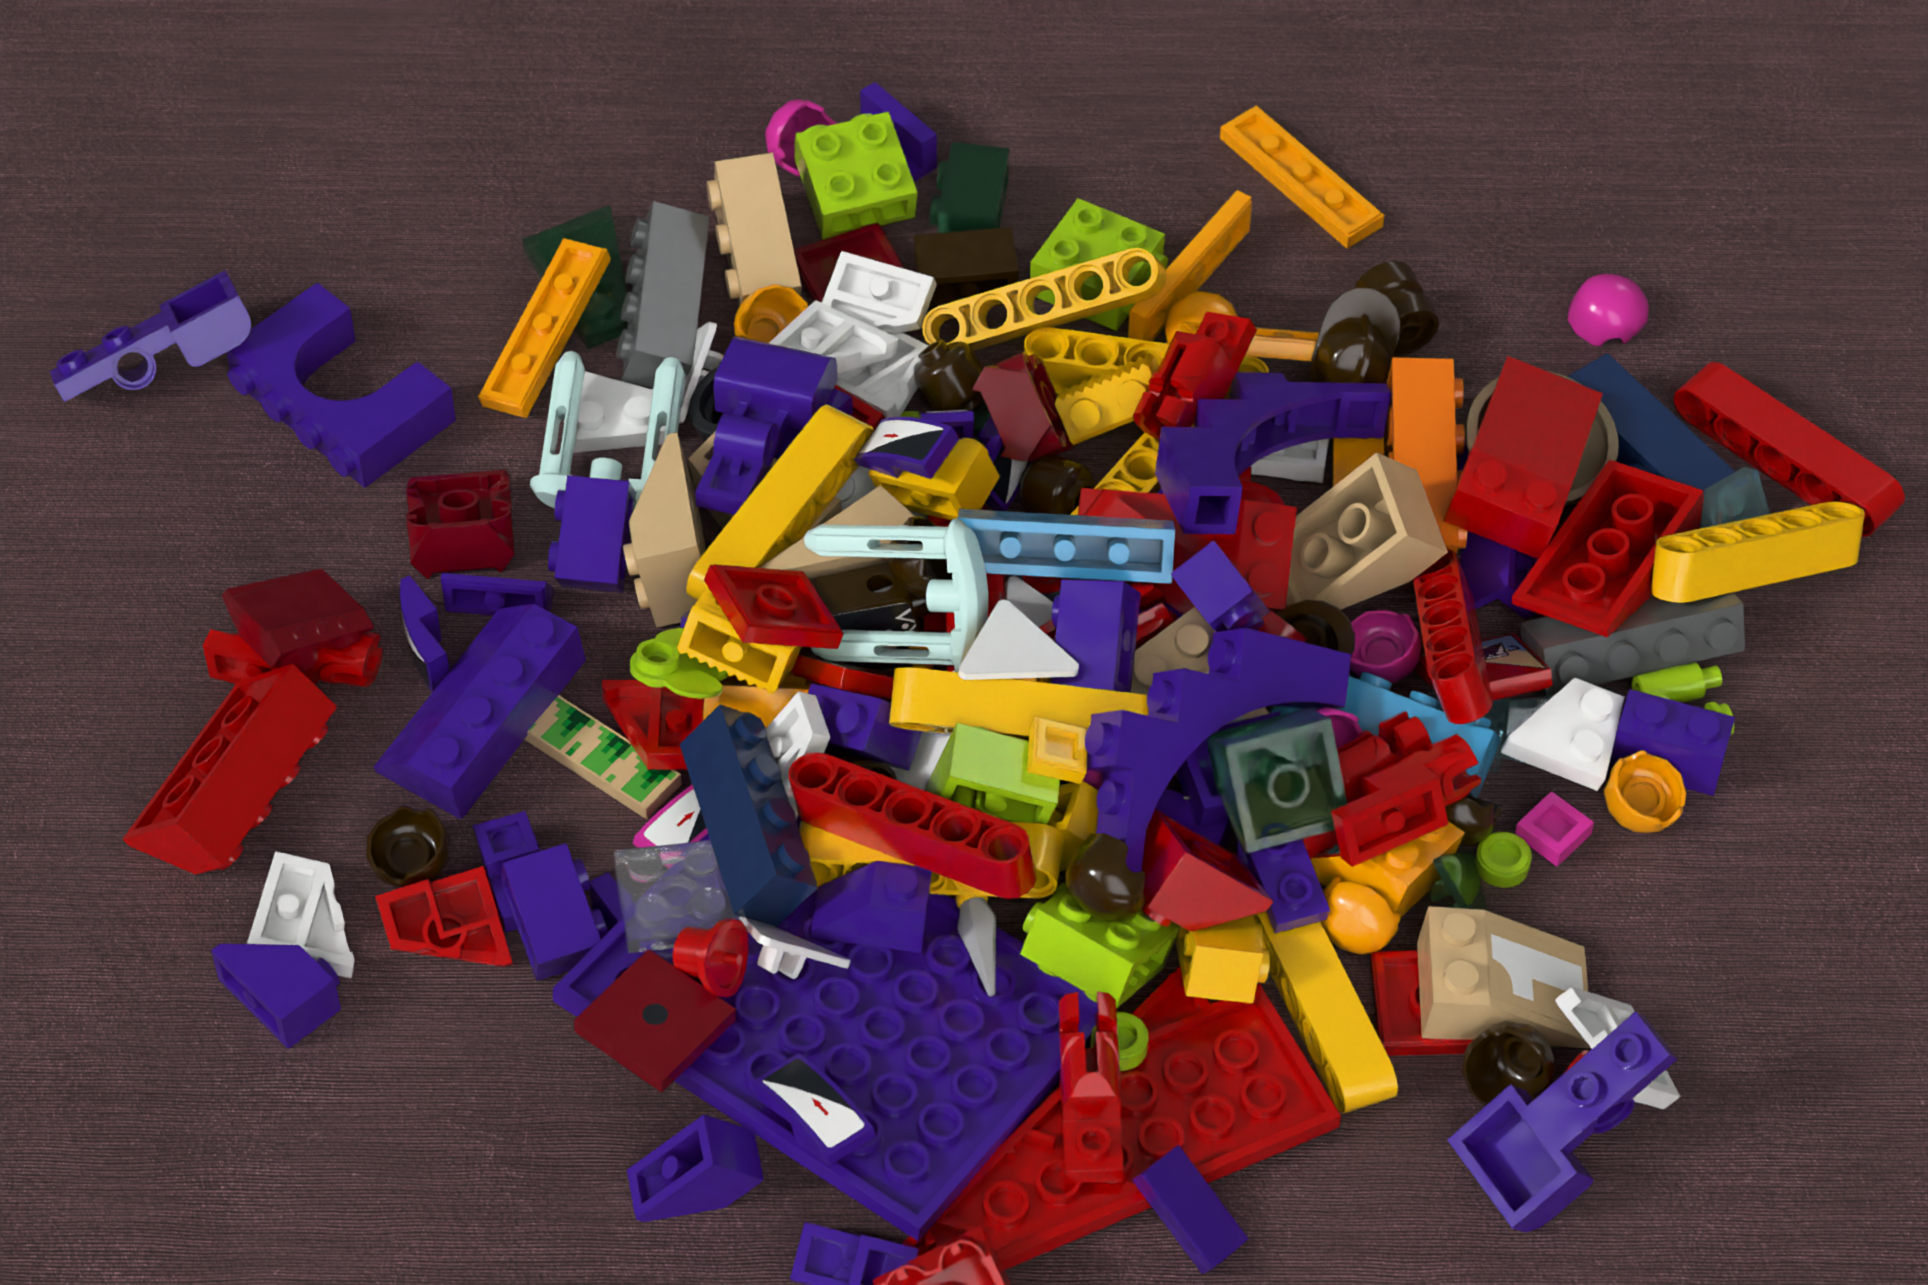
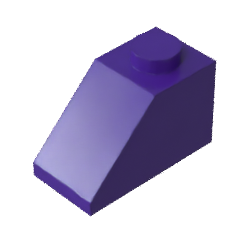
(875, 907)
(279, 986)
(695, 1171)

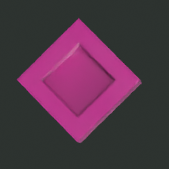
(1554, 828)

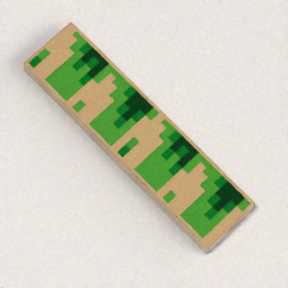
(601, 757)

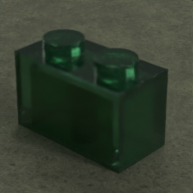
(972, 188)

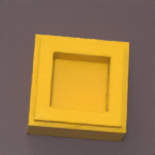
(1057, 750)

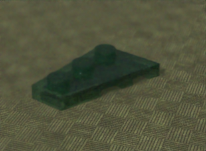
(602, 315)

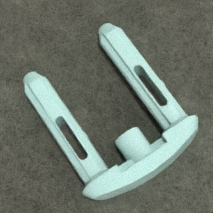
(565, 406)
(963, 595)

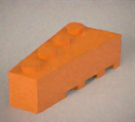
(1424, 431)

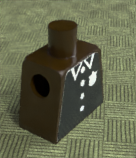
(870, 601)

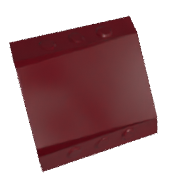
(1024, 408)
(460, 522)
(296, 617)

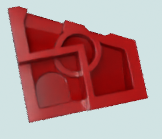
(447, 919)

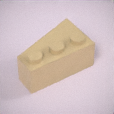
(752, 225)

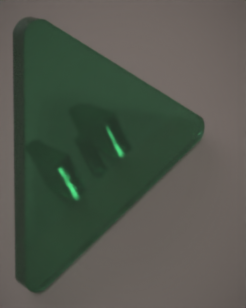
(1460, 880)

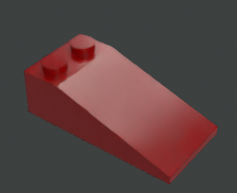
(1524, 458)
(1257, 549)
(1605, 550)

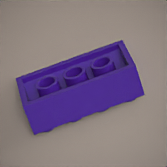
(484, 707)

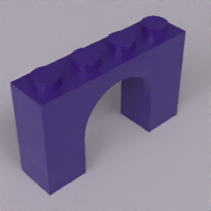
(356, 435)

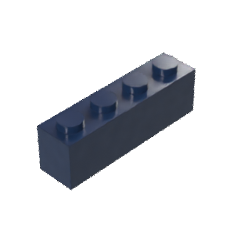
(1648, 432)
(748, 816)

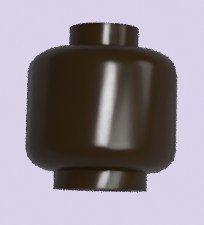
(949, 376)
(1053, 485)

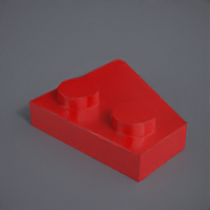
(653, 720)

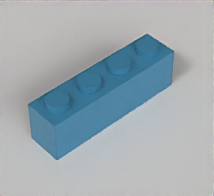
(1073, 545)
(1374, 703)

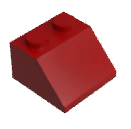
(1195, 878)

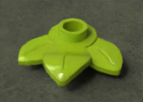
(661, 665)

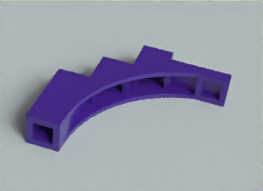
(1262, 416)
(1187, 707)

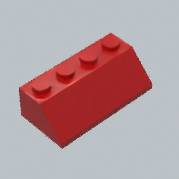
(233, 771)

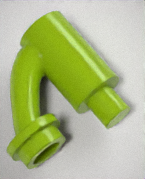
(1682, 684)

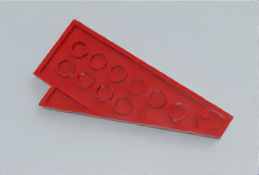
(1213, 1081)

